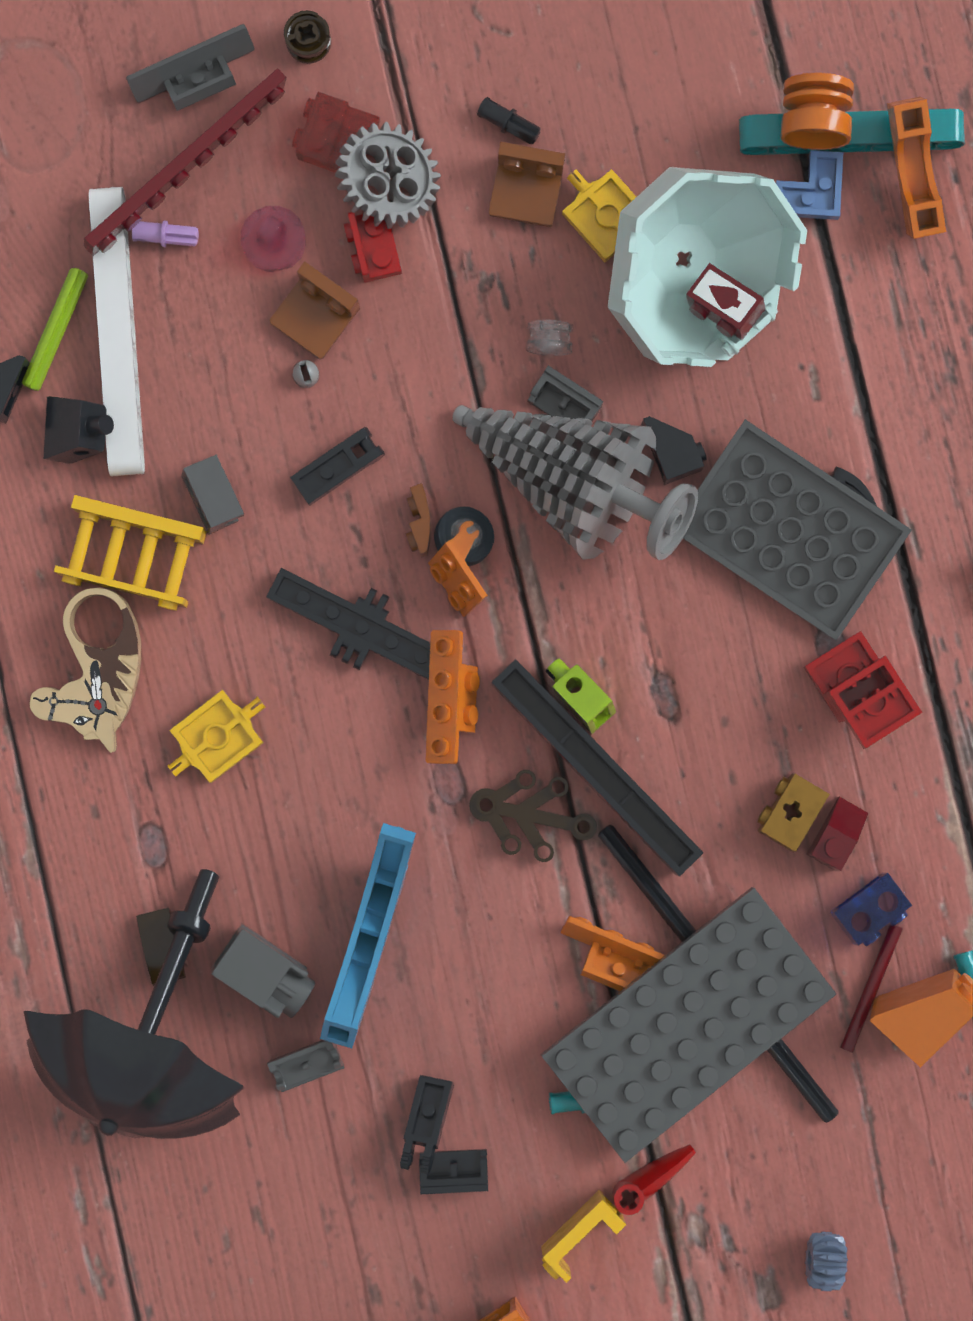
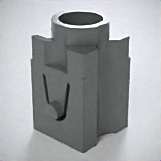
(263, 973)

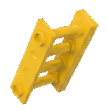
(121, 521)

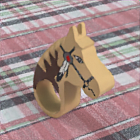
(109, 680)

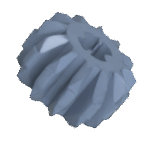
(826, 1261)

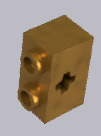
(808, 801)

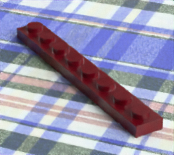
(176, 172)

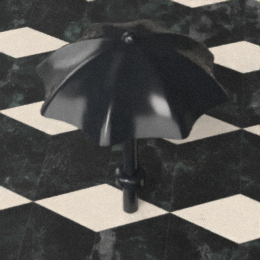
(129, 1076)

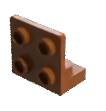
(527, 184)
(315, 311)

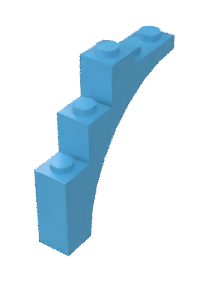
(368, 936)

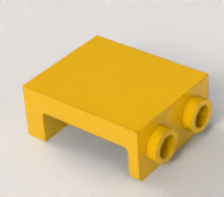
(575, 1229)

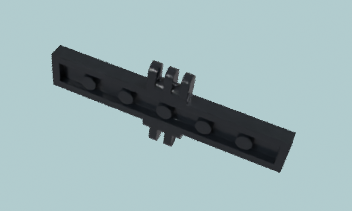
(359, 626)

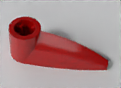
(650, 1179)

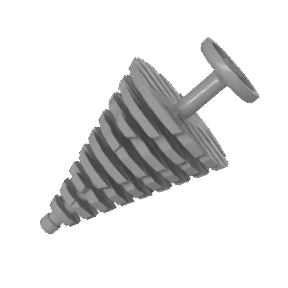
(570, 468)

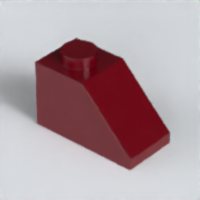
(838, 834)

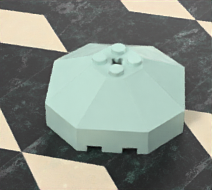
(721, 220)

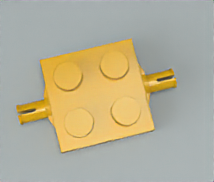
(598, 210)
(216, 736)

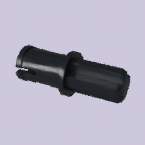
(508, 121)

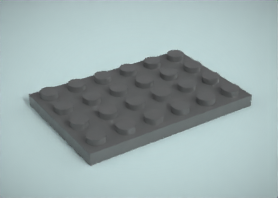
(793, 530)

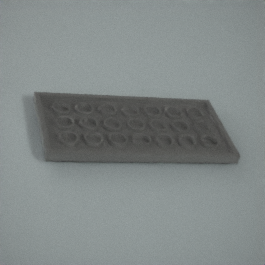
(688, 1024)

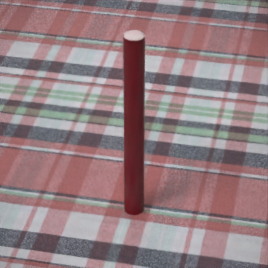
(871, 988)

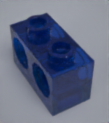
(866, 901)

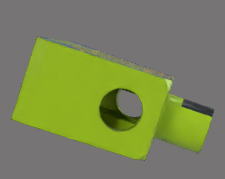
(588, 705)

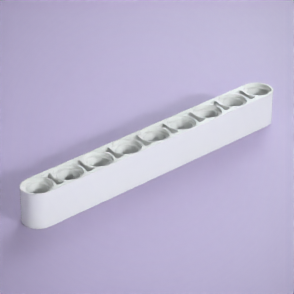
(117, 341)

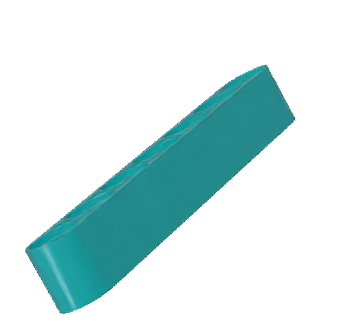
(870, 133)

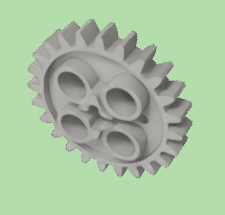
(360, 172)

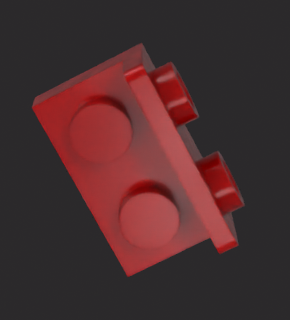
(375, 248)

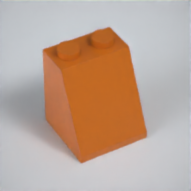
(925, 1013)

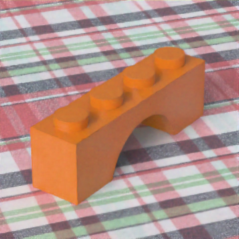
(917, 185)

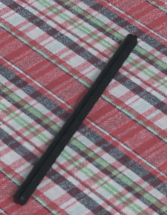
(683, 930)

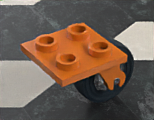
(462, 540)

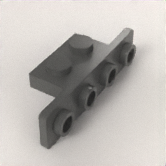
(195, 71)

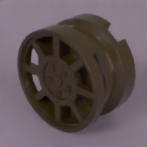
(307, 36)

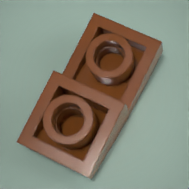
(420, 529)

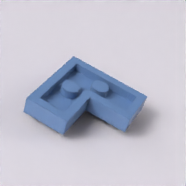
(822, 193)

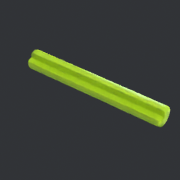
(55, 329)

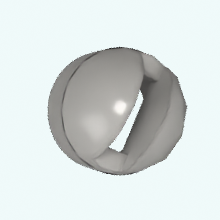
(312, 371)

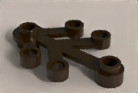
(527, 814)

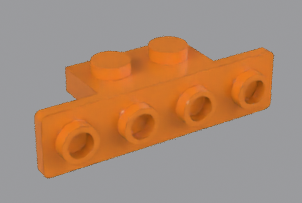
(450, 697)
(611, 957)

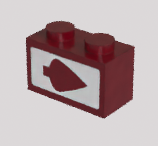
(725, 302)

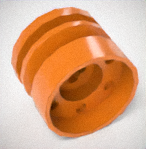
(817, 111)

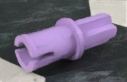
(165, 234)

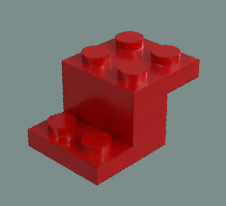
(862, 690)

